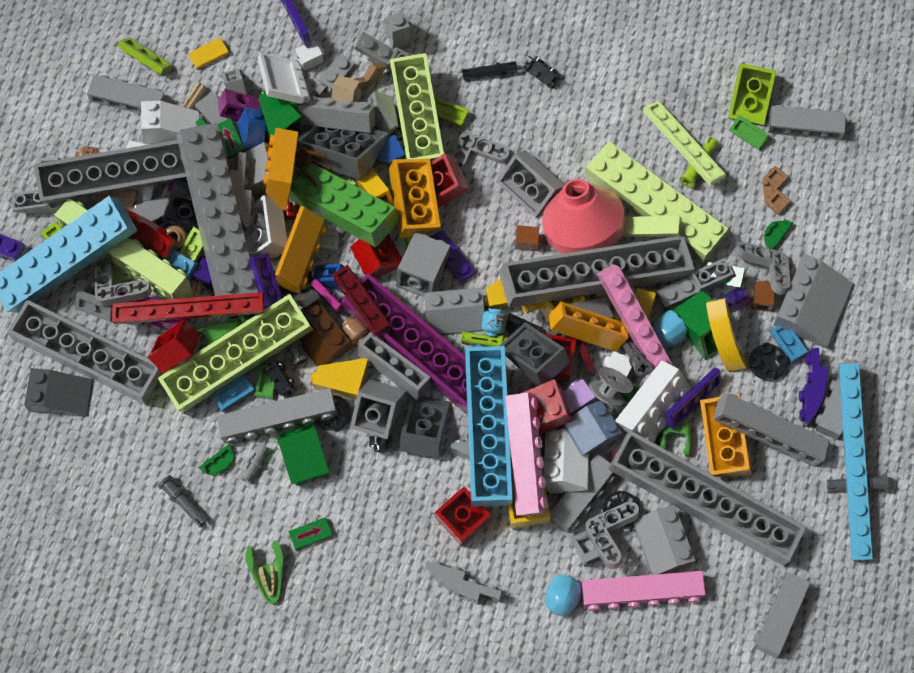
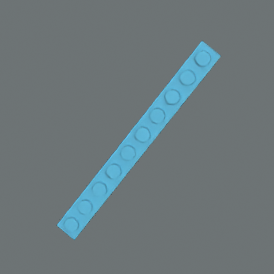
(855, 462)

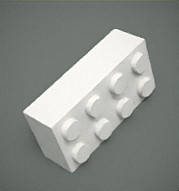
(656, 396)

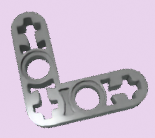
(473, 147)
(771, 258)
(109, 288)
(605, 528)

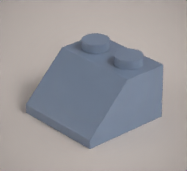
(592, 428)

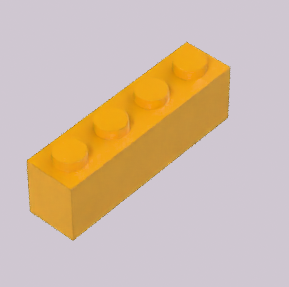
(588, 326)

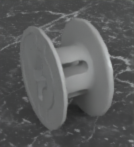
(612, 384)

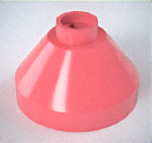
(583, 218)

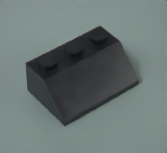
(179, 207)

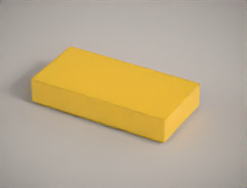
(208, 53)

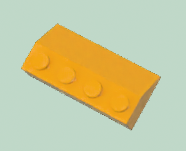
(280, 165)
(414, 196)
(300, 251)
(726, 447)

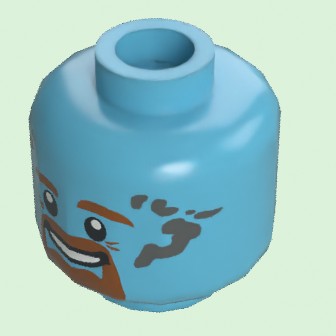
(494, 322)

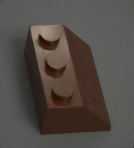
(326, 339)

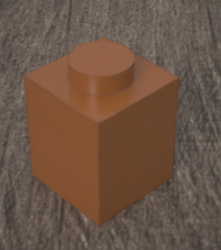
(528, 238)
(762, 296)

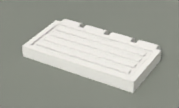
(283, 78)

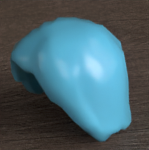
(670, 329)
(562, 595)

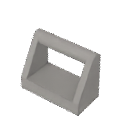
(88, 303)
(593, 555)

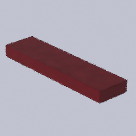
(361, 300)

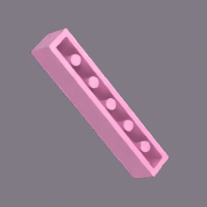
(632, 315)
(526, 454)
(642, 589)

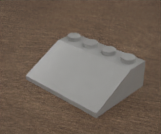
(813, 301)

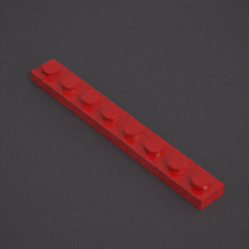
(188, 308)

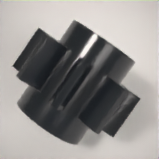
(380, 444)

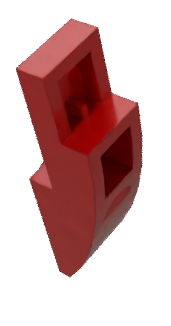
(151, 235)

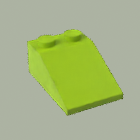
(752, 93)

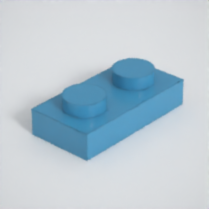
(182, 262)
(789, 343)
(233, 393)

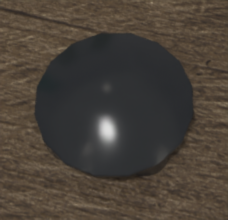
(768, 361)

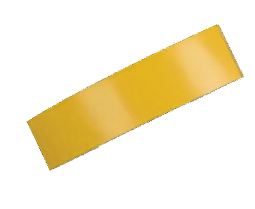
(724, 335)

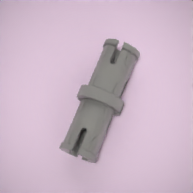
(254, 463)

